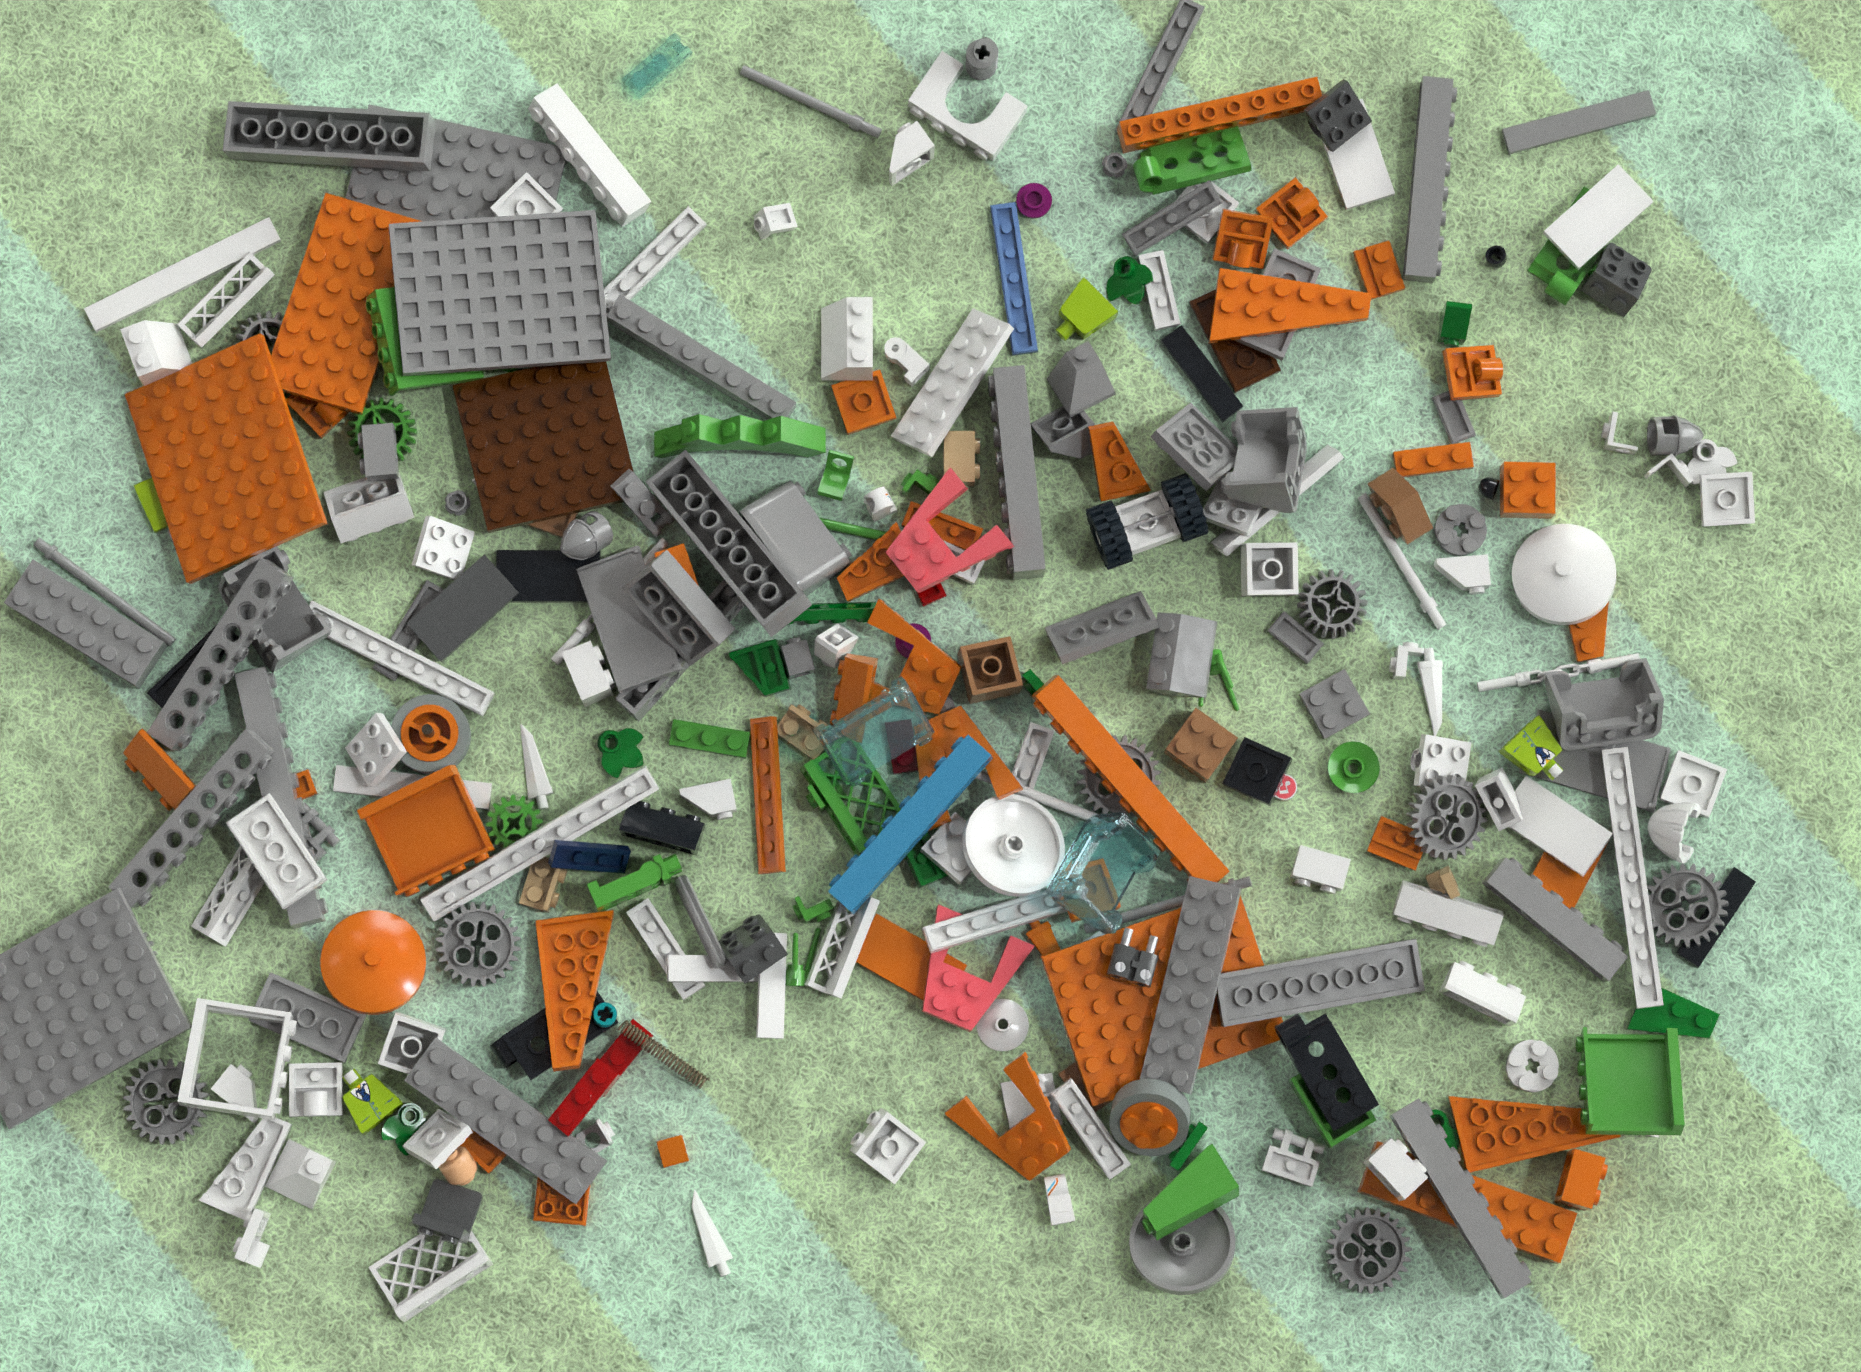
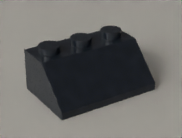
(662, 828)

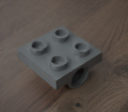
(1337, 115)

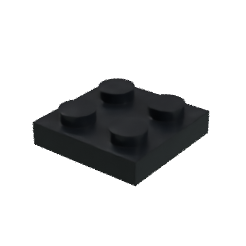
(1257, 771)

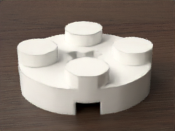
(1536, 1051)

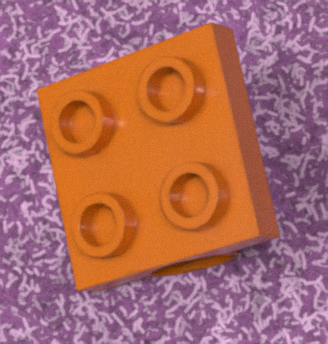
(1293, 212)
(1242, 239)
(1473, 372)
(317, 415)

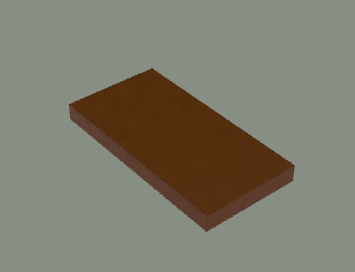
(1239, 362)

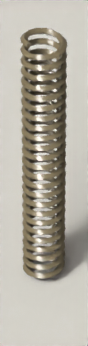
(670, 1054)

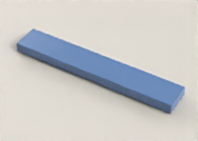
(1014, 278)

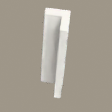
(232, 306)
(237, 900)
(848, 950)

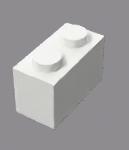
(1320, 868)

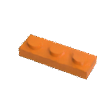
(1433, 459)
(949, 528)

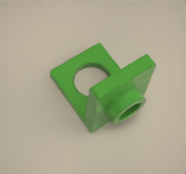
(835, 477)
(814, 799)

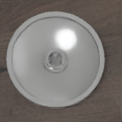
(1187, 1258)

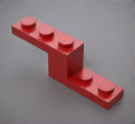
(597, 1081)

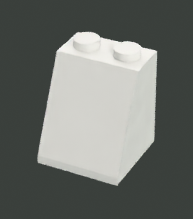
(156, 349)

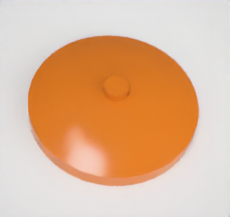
(373, 962)

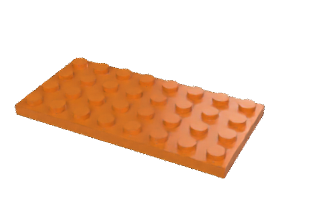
(326, 332)

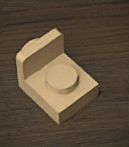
(1443, 881)

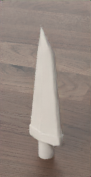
(1431, 679)
(536, 777)
(712, 1243)

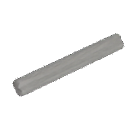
(700, 921)

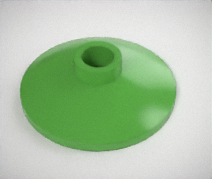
(1363, 758)

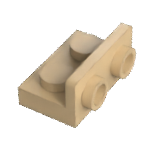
(797, 730)
(541, 886)

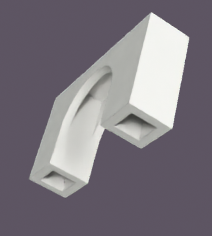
(984, 137)

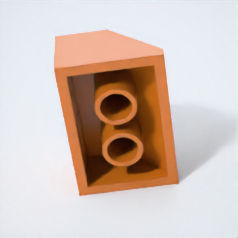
(856, 684)
(158, 769)

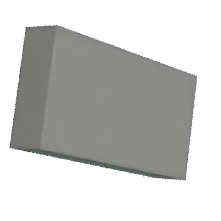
(1454, 418)
(1295, 637)

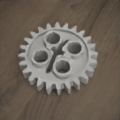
(1110, 802)
(1465, 824)
(1692, 928)
(454, 941)
(169, 1126)
(1353, 1268)

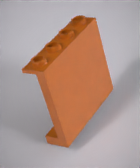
(427, 830)

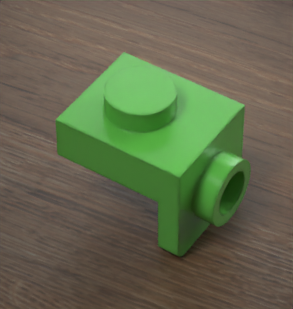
(924, 482)
(819, 912)

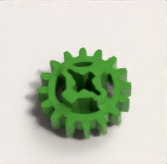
(505, 813)

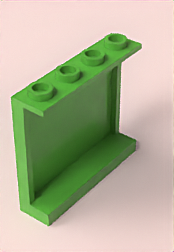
(383, 312)
(1630, 1083)

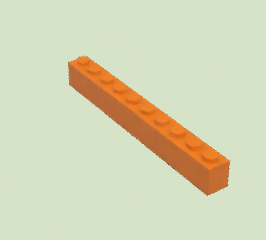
(1127, 781)

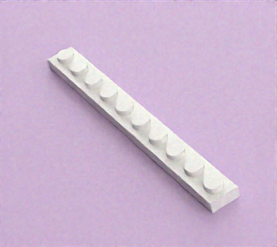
(539, 843)
(1632, 878)

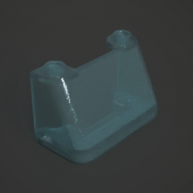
(875, 733)
(1101, 868)

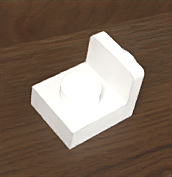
(774, 220)

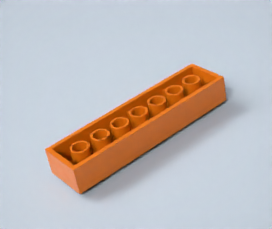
(1528, 1221)

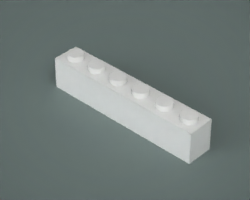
(589, 155)

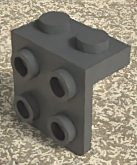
(1617, 279)
(752, 948)
(448, 1212)

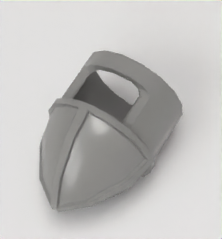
(1672, 435)
(584, 540)

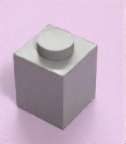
(797, 658)

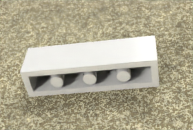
(1453, 915)

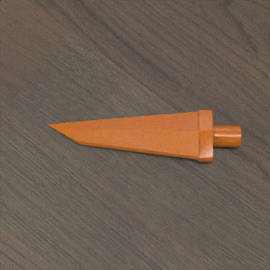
(1043, 937)

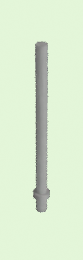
(52, 553)
(1166, 905)

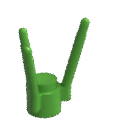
(1219, 667)
(794, 973)

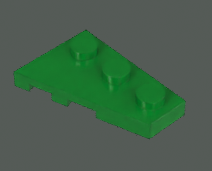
(1678, 1013)

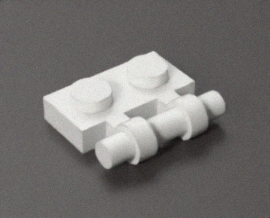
(1289, 1164)

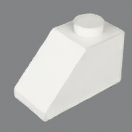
(1466, 572)
(834, 645)
(712, 798)
(1499, 798)
(237, 1087)

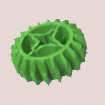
(374, 412)

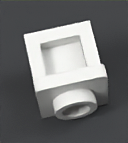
(1398, 664)

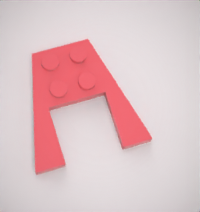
(922, 552)
(960, 996)

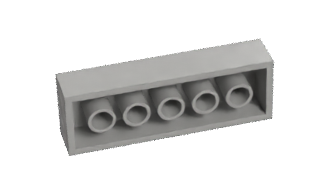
(86, 624)

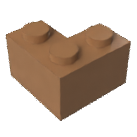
(1400, 505)

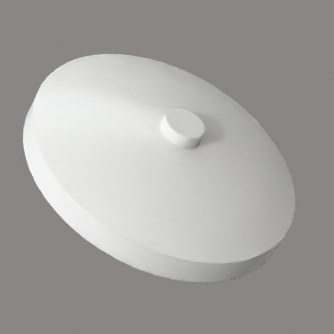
(1564, 574)
(1013, 845)

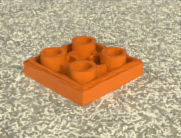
(556, 1208)

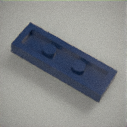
(589, 856)

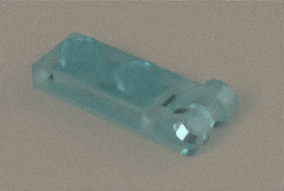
(656, 66)

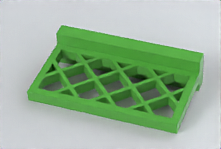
(836, 808)

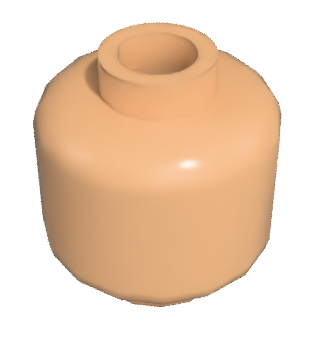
(459, 1167)

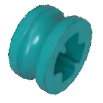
(599, 1008)

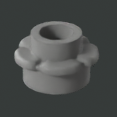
(1114, 158)
(450, 500)

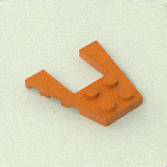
(927, 669)
(947, 729)
(1029, 1144)

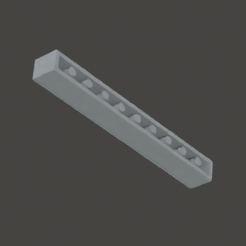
(262, 716)

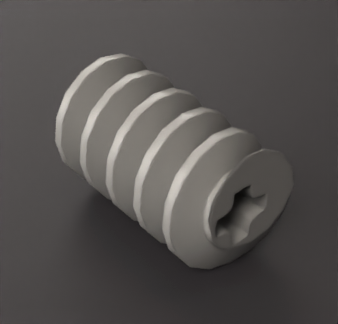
(981, 49)

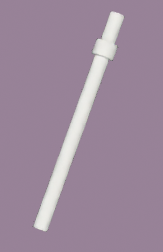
(1427, 604)
(1047, 800)

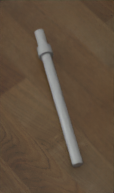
(855, 122)

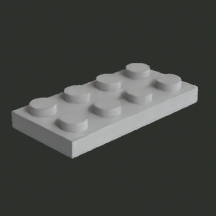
(1286, 267)
(1101, 627)
(320, 1020)

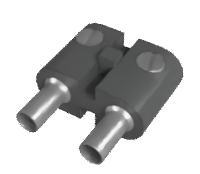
(1132, 964)

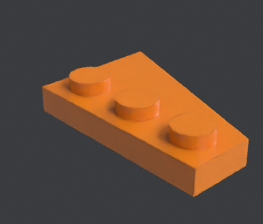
(1113, 464)
(872, 568)
(1589, 636)

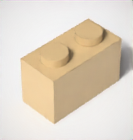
(960, 455)

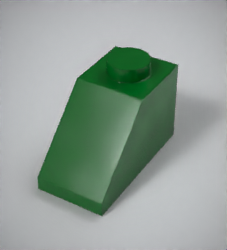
(1454, 323)

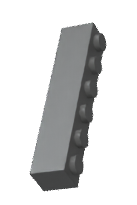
(1555, 919)

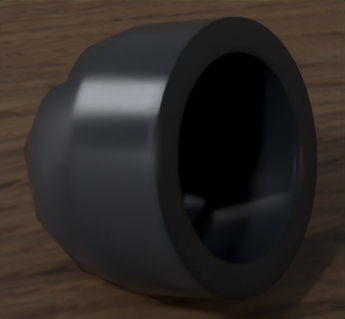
(1498, 252)
(1488, 487)

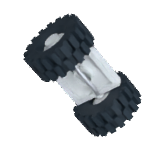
(1147, 521)

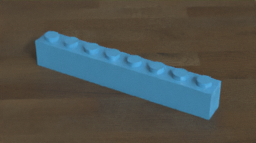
(910, 824)

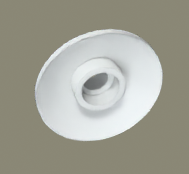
(1007, 1038)

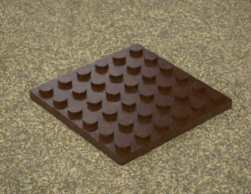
(543, 442)

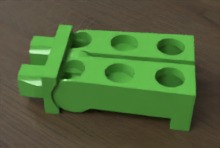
(635, 884)

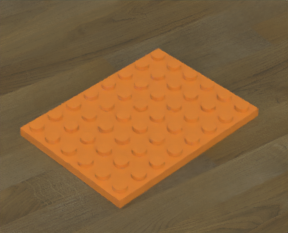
(225, 459)
(1113, 1018)

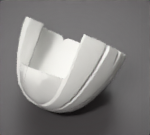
(1667, 829)

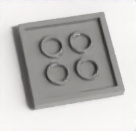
(1196, 446)

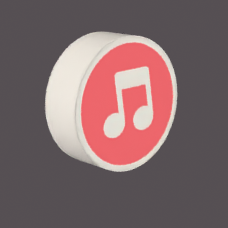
(1287, 788)

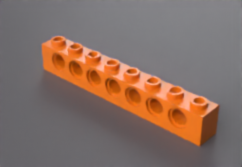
(1218, 114)

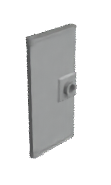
(630, 640)
(1585, 770)

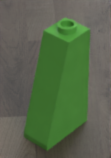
(1193, 1193)

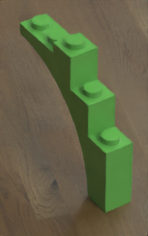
(740, 433)

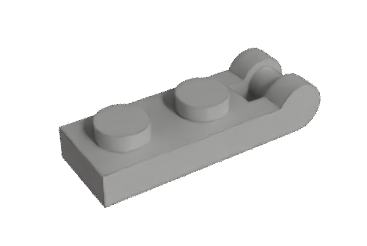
(642, 502)

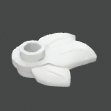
(1715, 463)

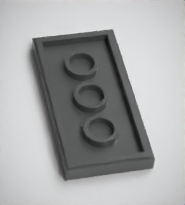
(463, 608)

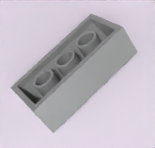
(678, 608)

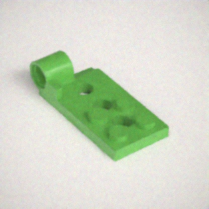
(1157, 179)
(1560, 282)

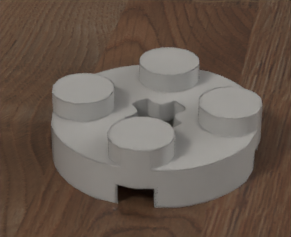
(1473, 522)

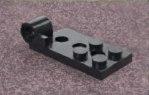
(1296, 1040)
(516, 1043)

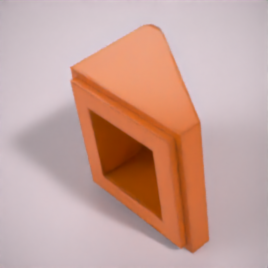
(672, 1151)

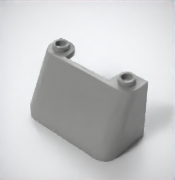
(1267, 458)
(796, 536)
(292, 626)
(1606, 709)

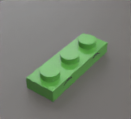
(709, 738)

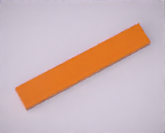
(767, 795)

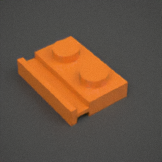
(1379, 270)
(1393, 843)

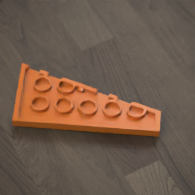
(1270, 305)
(571, 968)
(1510, 1132)

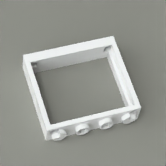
(194, 1049)

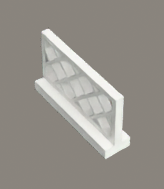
(437, 1287)

